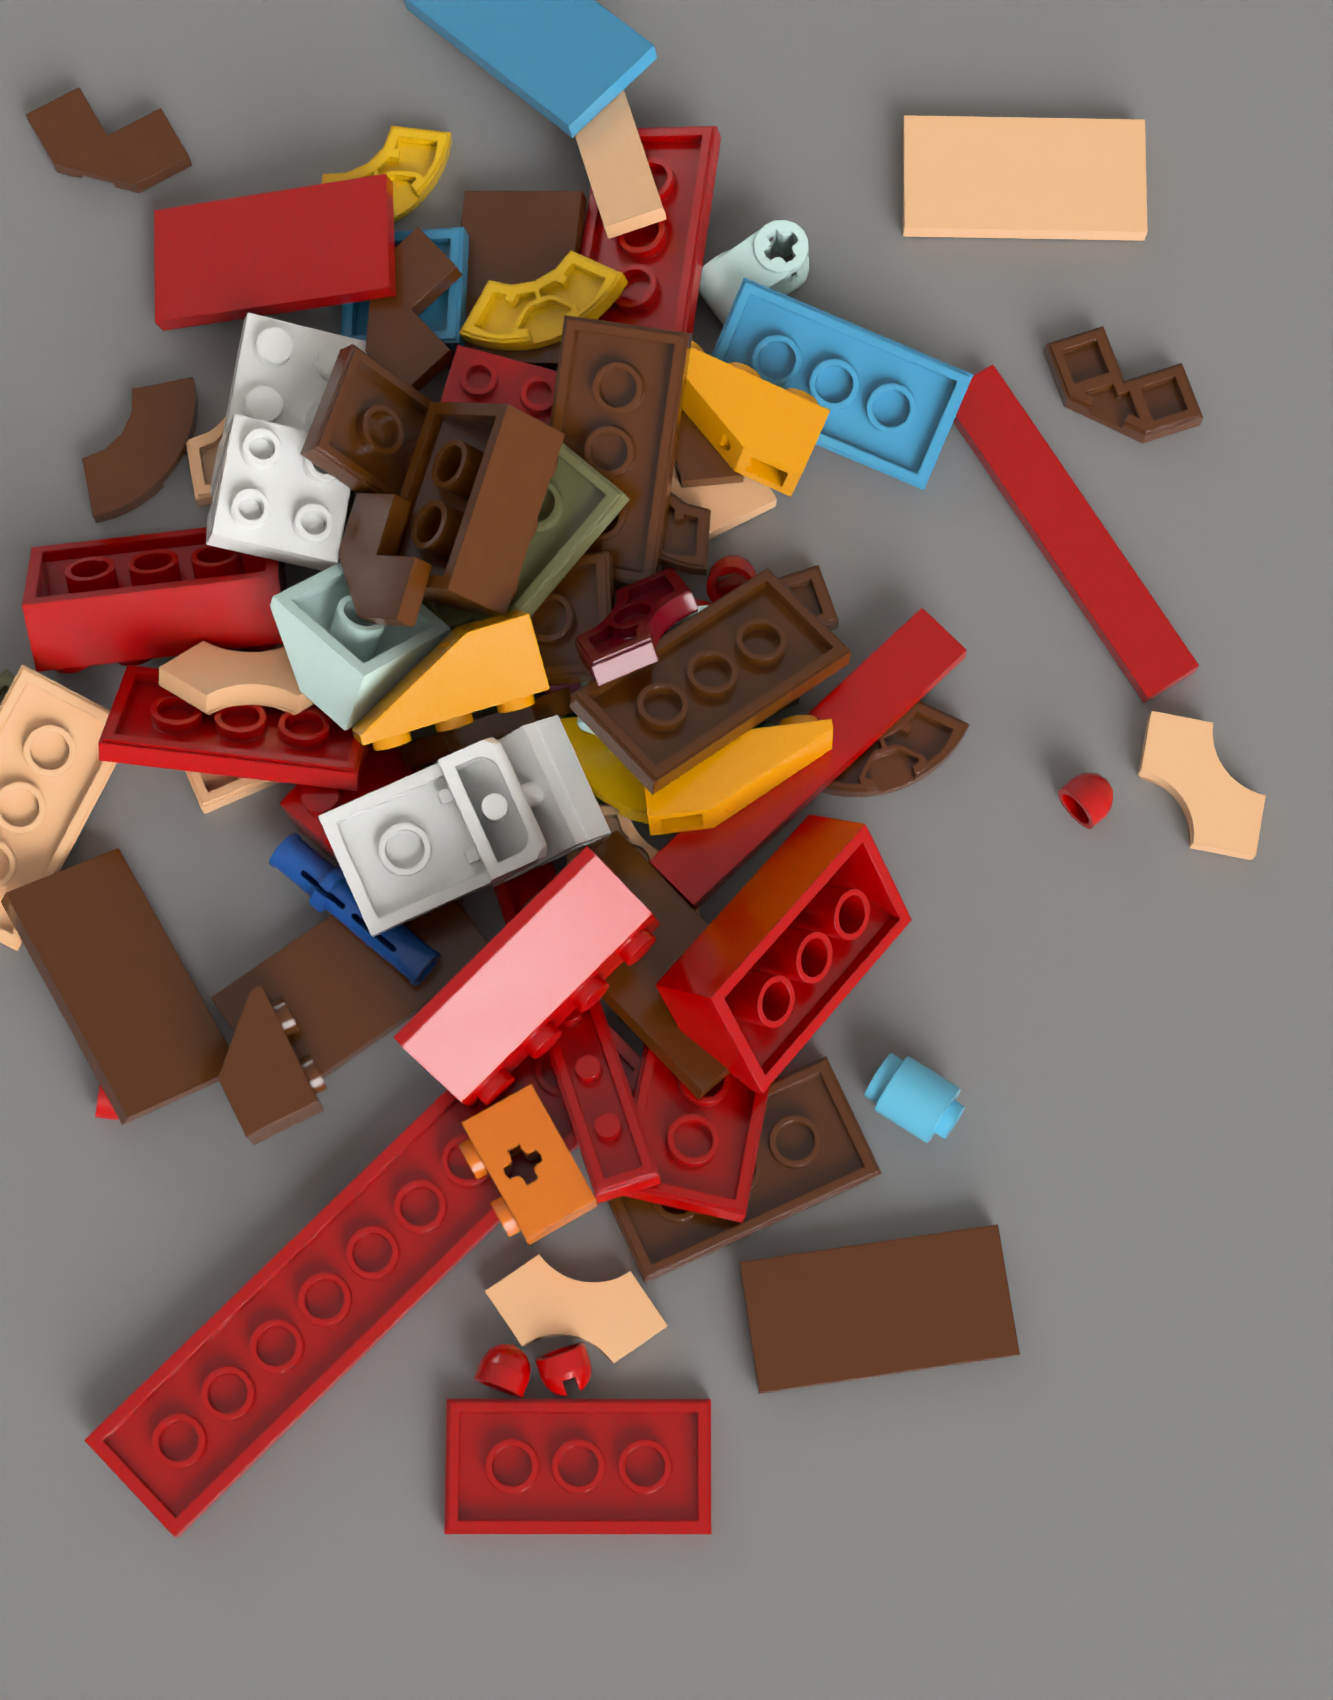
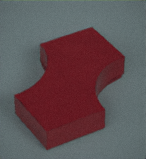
(635, 625)

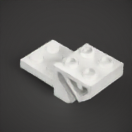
(261, 486)
(464, 824)

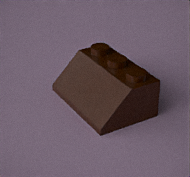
(476, 500)

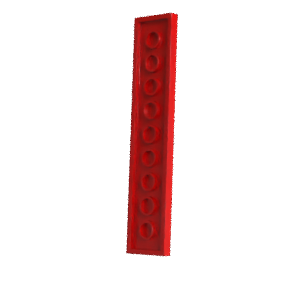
(315, 1308)

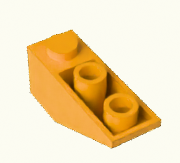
(752, 422)
(466, 672)
(737, 775)

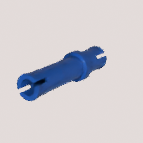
(331, 892)

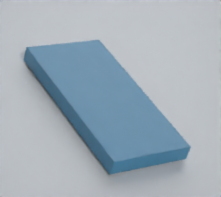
(551, 53)
(882, 397)

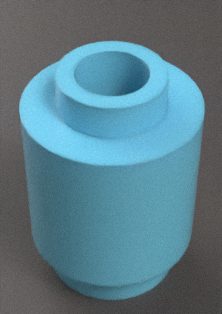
(915, 1098)

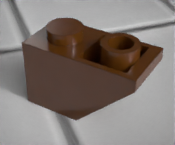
(263, 1073)

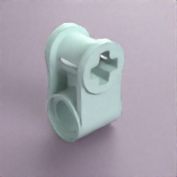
(753, 261)

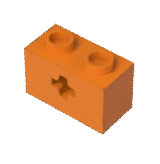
(525, 1127)

